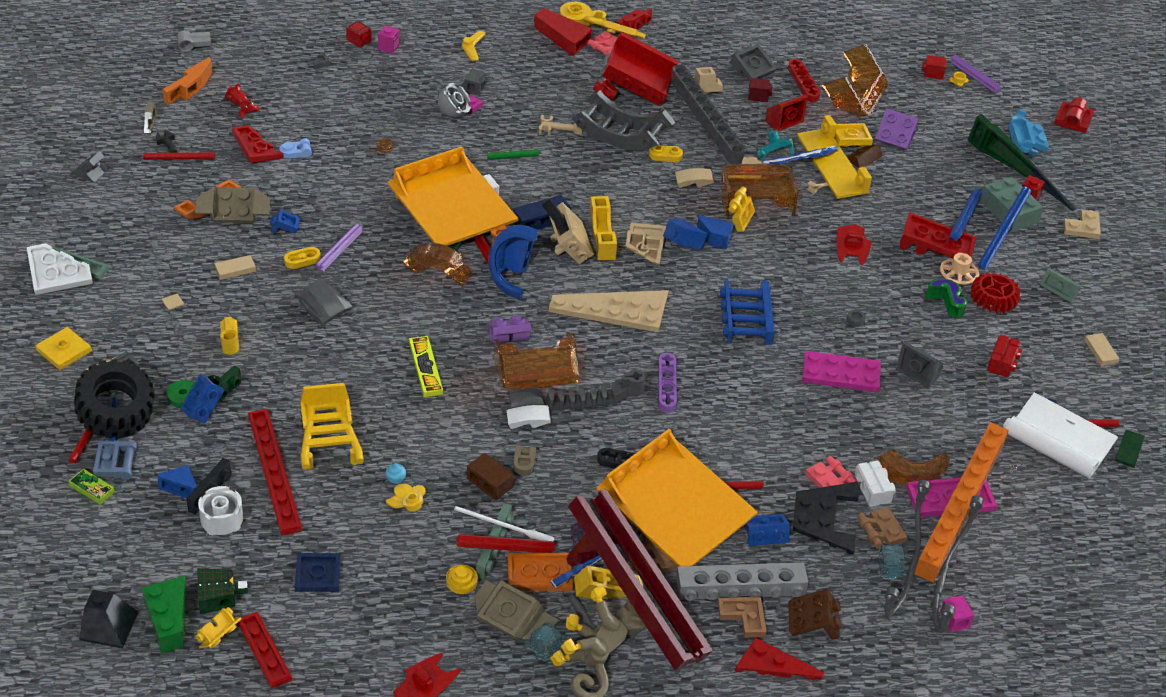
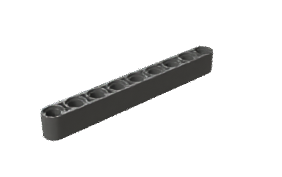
(707, 114)

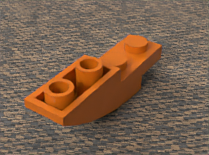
(190, 84)

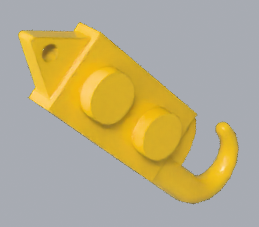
(614, 27)

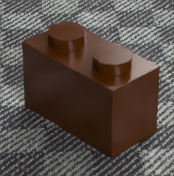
(490, 476)

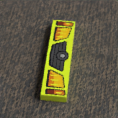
(425, 366)

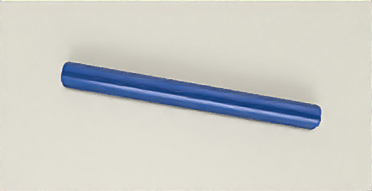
(966, 214)
(1004, 228)

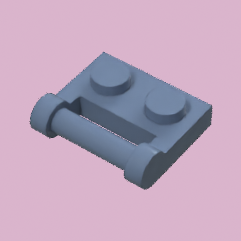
(108, 456)

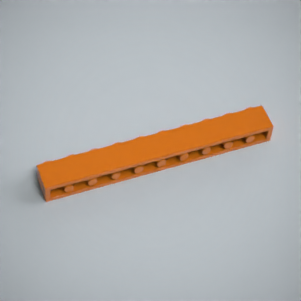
(959, 503)

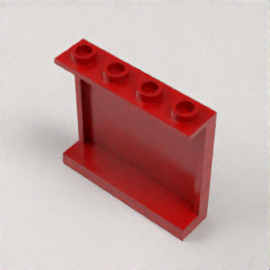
(640, 68)

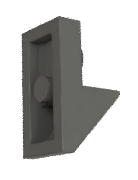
(90, 168)

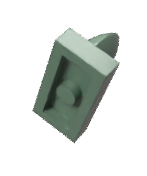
(1060, 285)

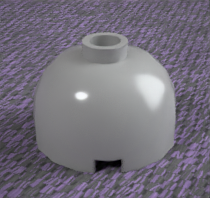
(453, 101)

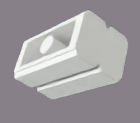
(874, 483)

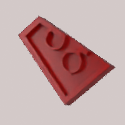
(254, 146)

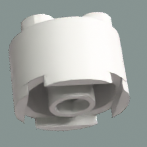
(220, 511)

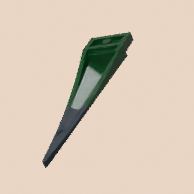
(995, 143)

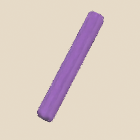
(975, 74)
(339, 247)

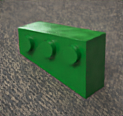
(166, 611)

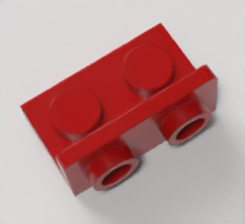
(636, 19)

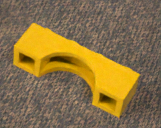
(603, 235)

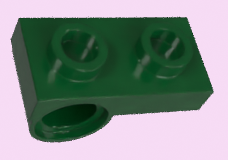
(228, 381)

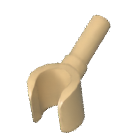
(813, 188)

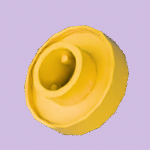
(461, 579)

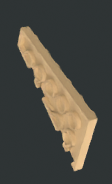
(629, 309)

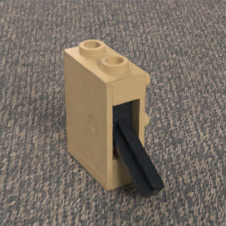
(568, 231)

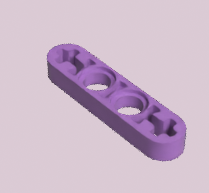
(667, 383)

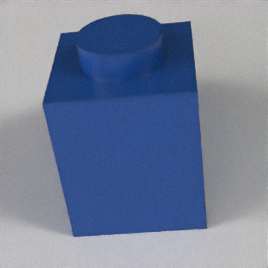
(718, 231)
(685, 233)

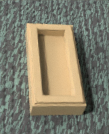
(235, 267)
(1101, 349)

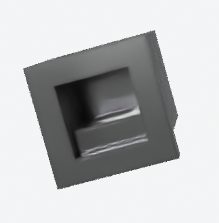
(474, 82)

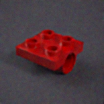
(1074, 115)

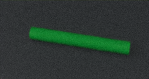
(512, 154)

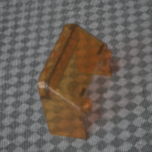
(867, 85)
(761, 182)
(537, 366)

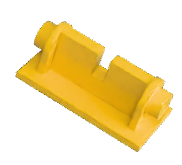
(224, 625)

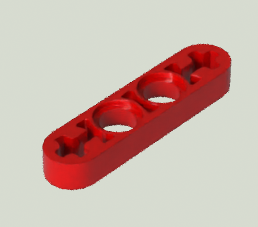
(804, 80)

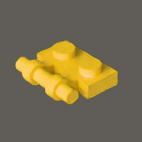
(743, 209)

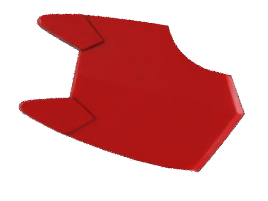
(852, 242)
(426, 679)

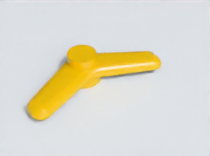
(469, 43)

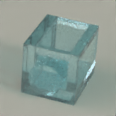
(891, 561)
(545, 641)

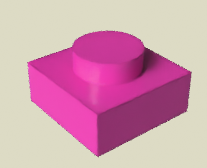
(475, 104)

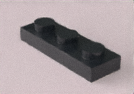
(219, 474)

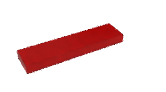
(264, 650)

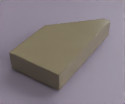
(150, 115)

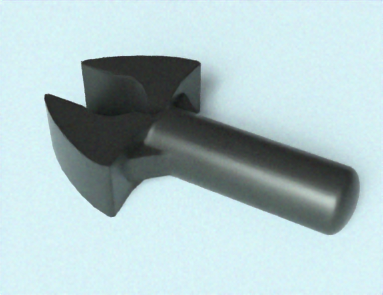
(167, 141)

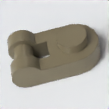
(524, 460)

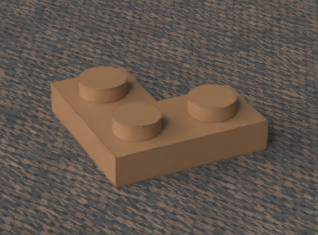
(747, 610)

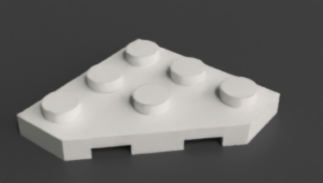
(56, 270)

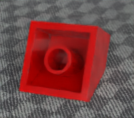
(787, 113)

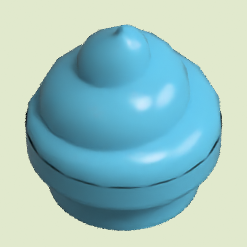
(395, 473)

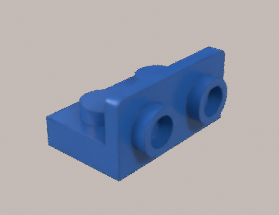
(202, 399)
(768, 530)

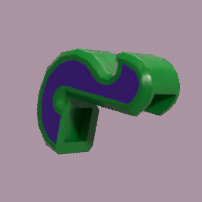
(951, 293)

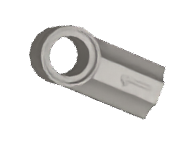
(188, 40)

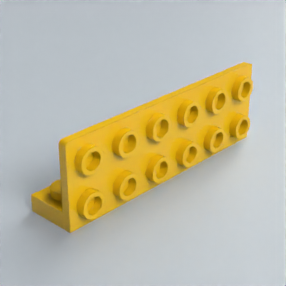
(835, 167)

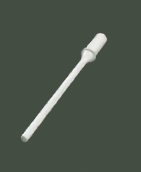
(530, 533)

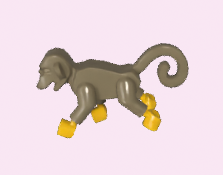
(599, 642)

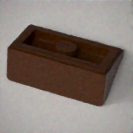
(865, 155)

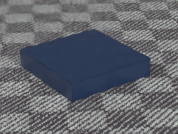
(317, 572)

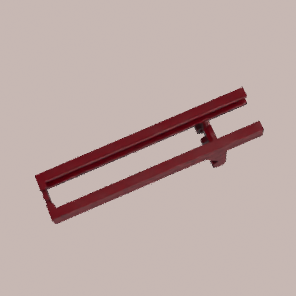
(602, 543)

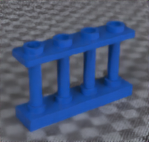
(763, 306)

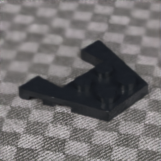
(816, 514)

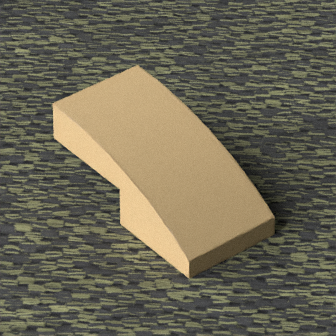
(697, 175)

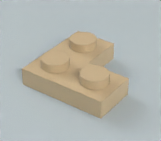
(1087, 226)

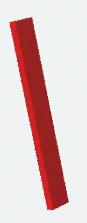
(274, 472)

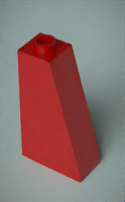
(562, 30)

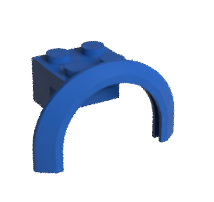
(513, 252)

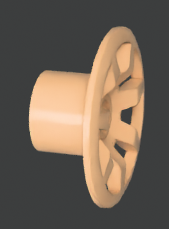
(960, 266)

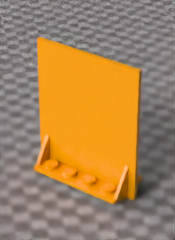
(450, 197)
(676, 500)

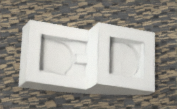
(533, 414)

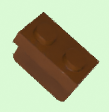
(815, 612)

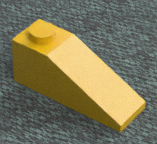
(592, 577)

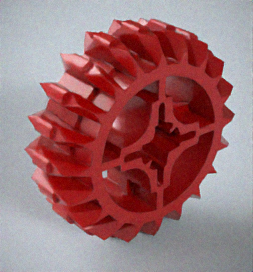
(995, 292)

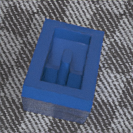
(177, 481)

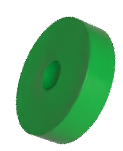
(178, 392)

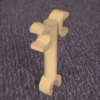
(548, 124)

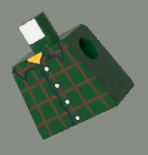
(218, 589)

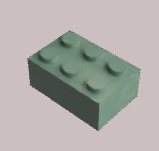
(1000, 197)

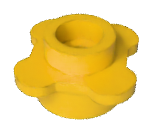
(959, 79)

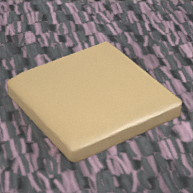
(172, 302)

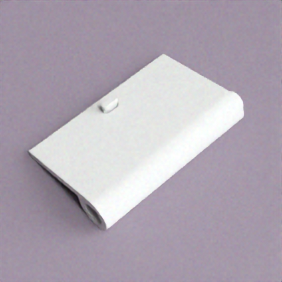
(1061, 435)

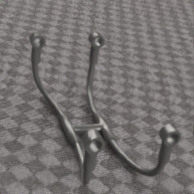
(893, 593)

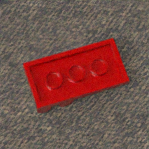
(934, 236)

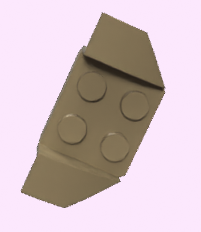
(233, 204)
(510, 610)

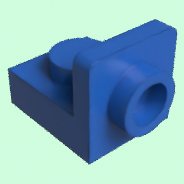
(285, 221)

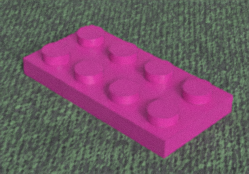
(841, 371)
(940, 494)

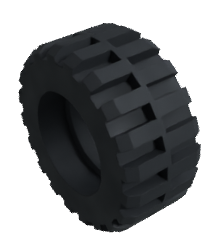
(118, 377)

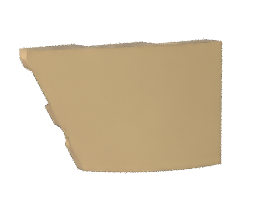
(646, 241)

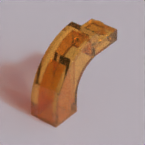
(440, 257)
(903, 471)

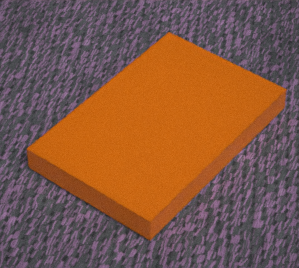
(537, 570)

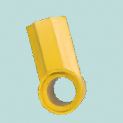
(229, 336)

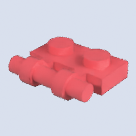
(603, 42)
(824, 475)

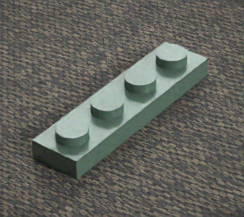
(486, 562)

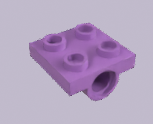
(896, 129)
(517, 327)

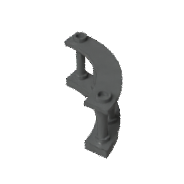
(647, 125)

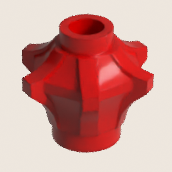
(606, 88)

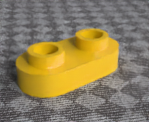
(666, 153)
(302, 257)

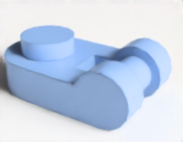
(296, 149)

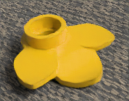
(407, 497)

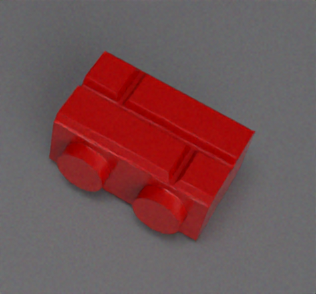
(1004, 355)

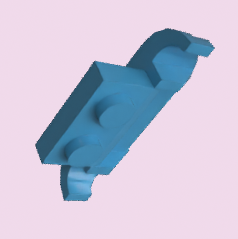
(1027, 134)

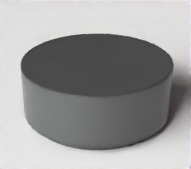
(856, 318)

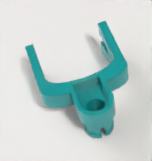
(775, 143)

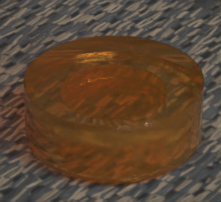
(384, 145)

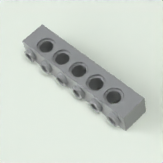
(741, 581)

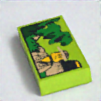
(91, 486)

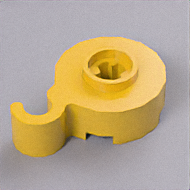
(577, 11)

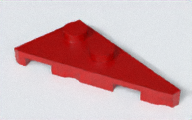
(770, 660)

